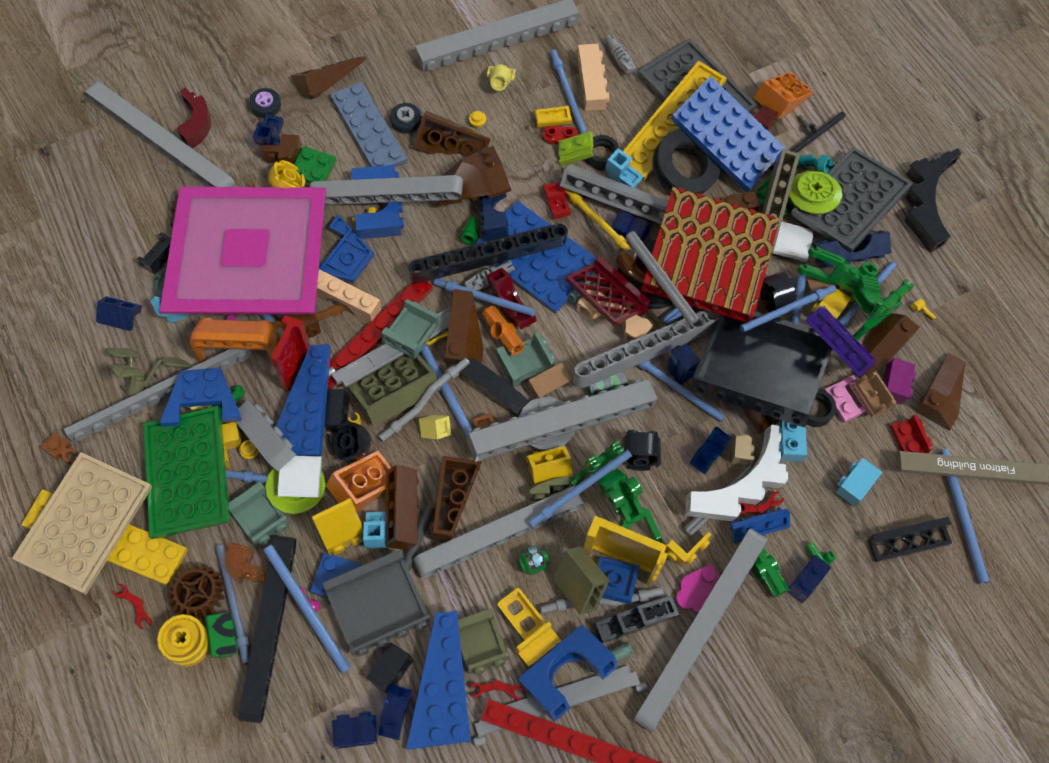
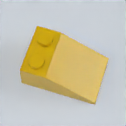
(339, 527)

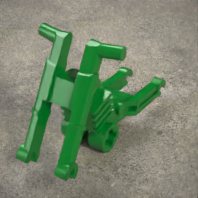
(861, 284)
(619, 490)

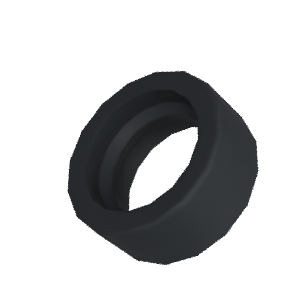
(606, 141)
(830, 403)

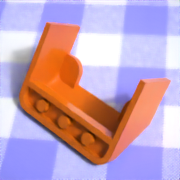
(233, 335)

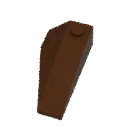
(315, 81)
(463, 330)
(888, 339)
(943, 395)

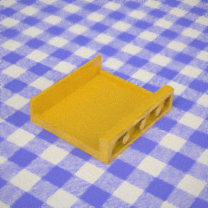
(626, 546)

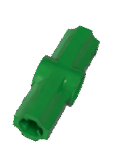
(768, 570)

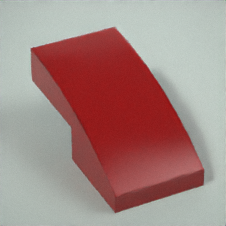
(556, 200)

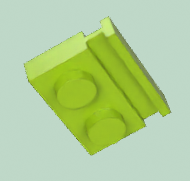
(576, 148)

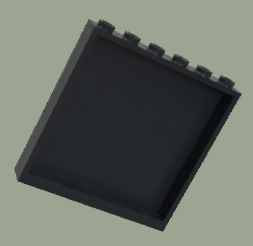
(764, 369)

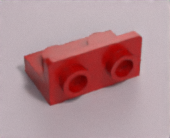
(911, 435)

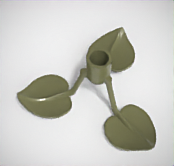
(136, 379)

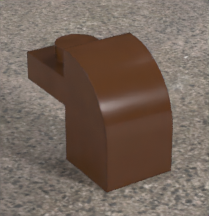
(288, 150)

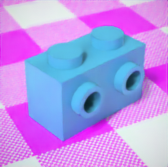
(793, 442)
(858, 482)

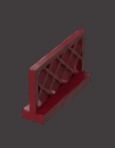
(617, 285)

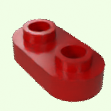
(560, 133)

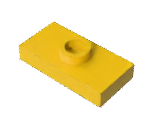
(553, 116)

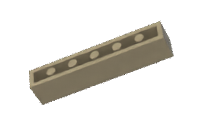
(780, 186)

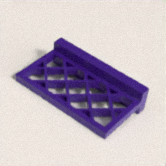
(840, 340)

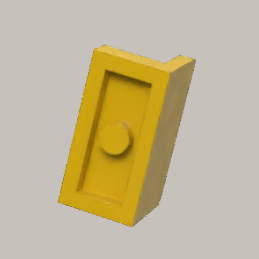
(537, 645)

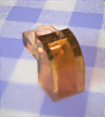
(238, 564)

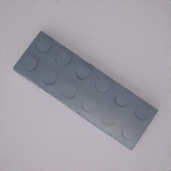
(368, 126)

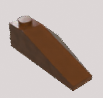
(445, 136)

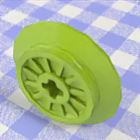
(812, 201)
(289, 504)

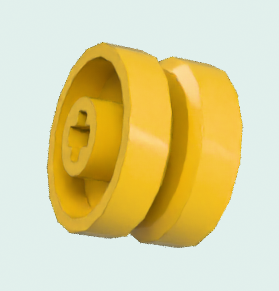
(175, 632)

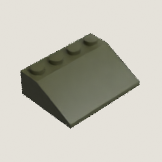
(393, 388)

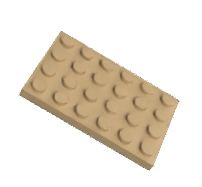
(82, 523)

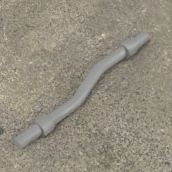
(396, 426)
(641, 595)

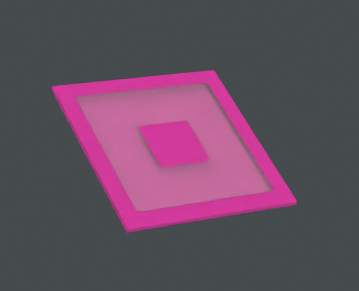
(244, 251)

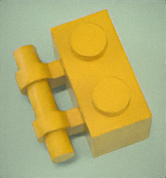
(549, 464)

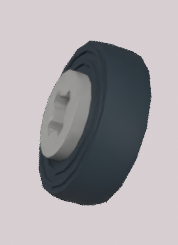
(402, 123)

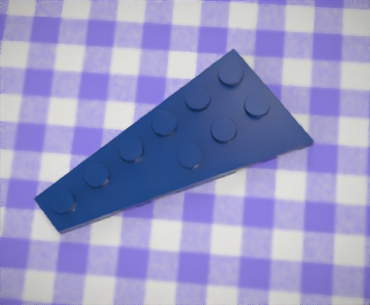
(305, 408)
(441, 700)

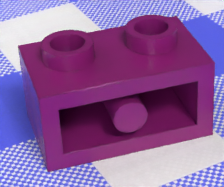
(899, 378)

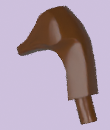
(627, 264)

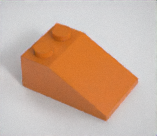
(360, 481)

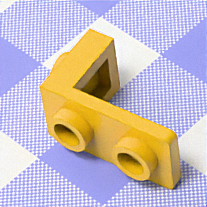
(677, 554)

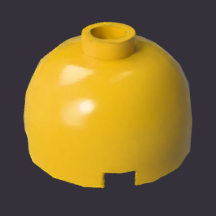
(285, 175)

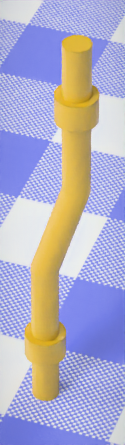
(576, 199)

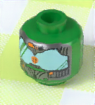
(532, 560)

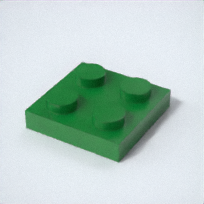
(314, 164)

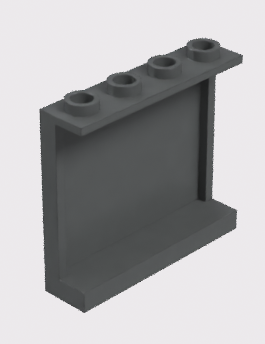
(376, 603)

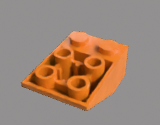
(783, 93)

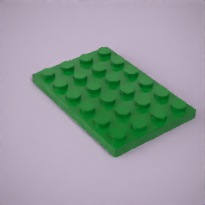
(186, 474)

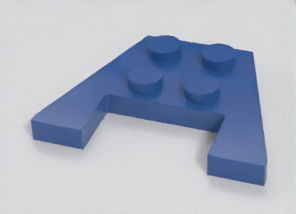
(350, 254)
(200, 388)

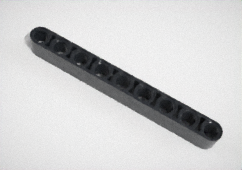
(482, 259)
(266, 636)

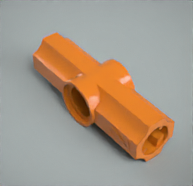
(503, 330)

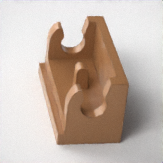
(548, 381)
(874, 394)

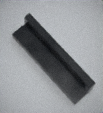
(911, 531)

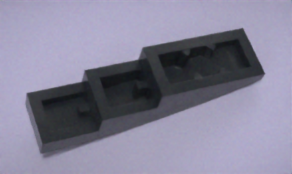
(495, 387)
(635, 619)

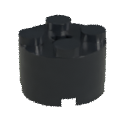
(778, 290)
(644, 448)

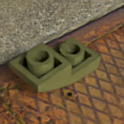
(543, 489)

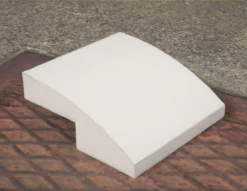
(793, 241)
(300, 477)

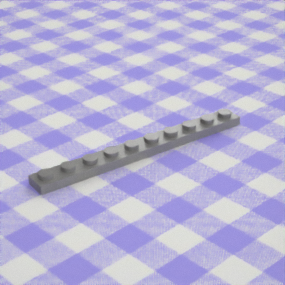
(148, 397)

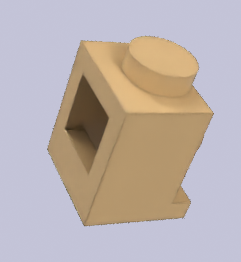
(742, 450)

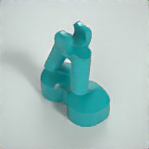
(822, 164)

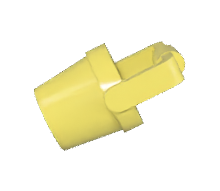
(500, 76)

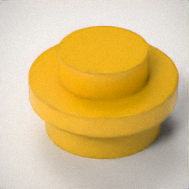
(477, 119)
(248, 450)

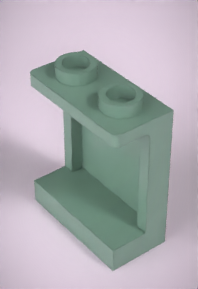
(411, 329)
(527, 364)
(258, 515)

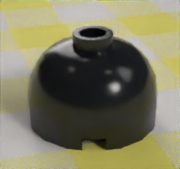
(351, 442)

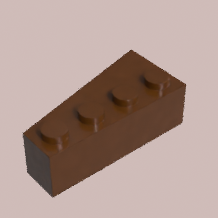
(453, 490)

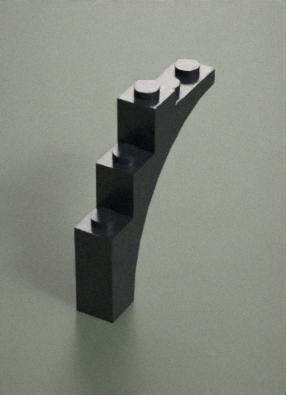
(924, 216)

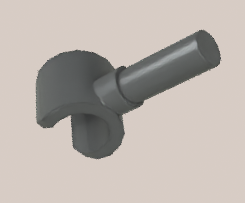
(808, 126)

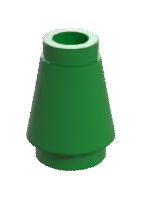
(470, 231)

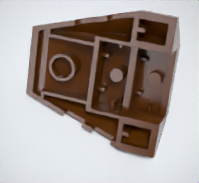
(481, 176)

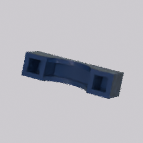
(495, 222)
(874, 245)

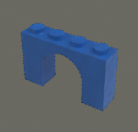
(381, 223)
(578, 646)

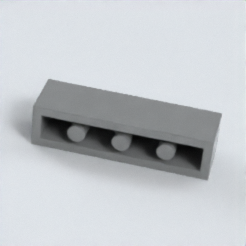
(265, 436)

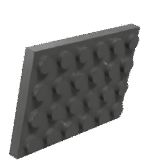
(670, 69)
(867, 196)

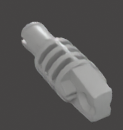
(620, 55)
(480, 280)

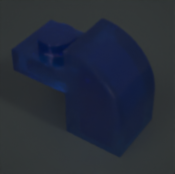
(268, 131)
(711, 450)
(394, 712)

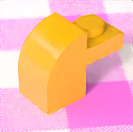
(231, 439)

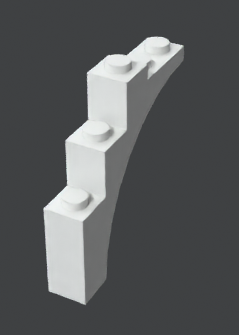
(766, 472)

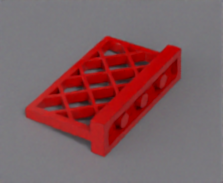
(290, 351)

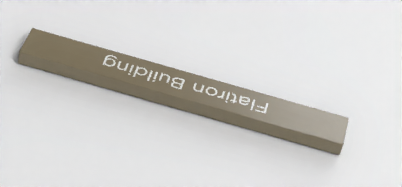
(973, 468)

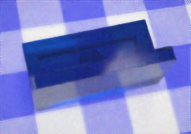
(117, 313)

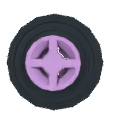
(267, 96)

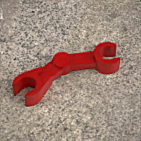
(760, 509)
(138, 603)
(497, 685)

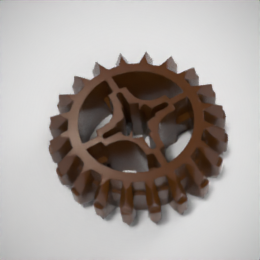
(201, 584)

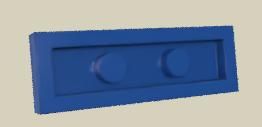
(762, 524)

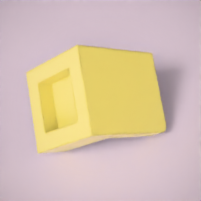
(435, 426)

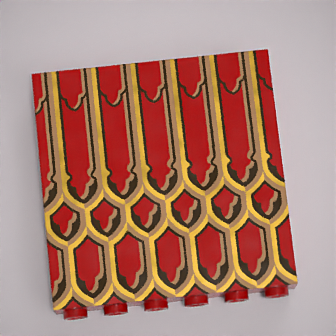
(713, 253)

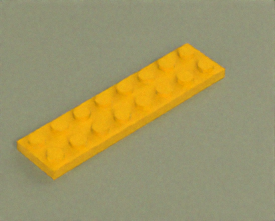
(660, 124)
(135, 551)

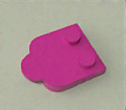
(696, 588)

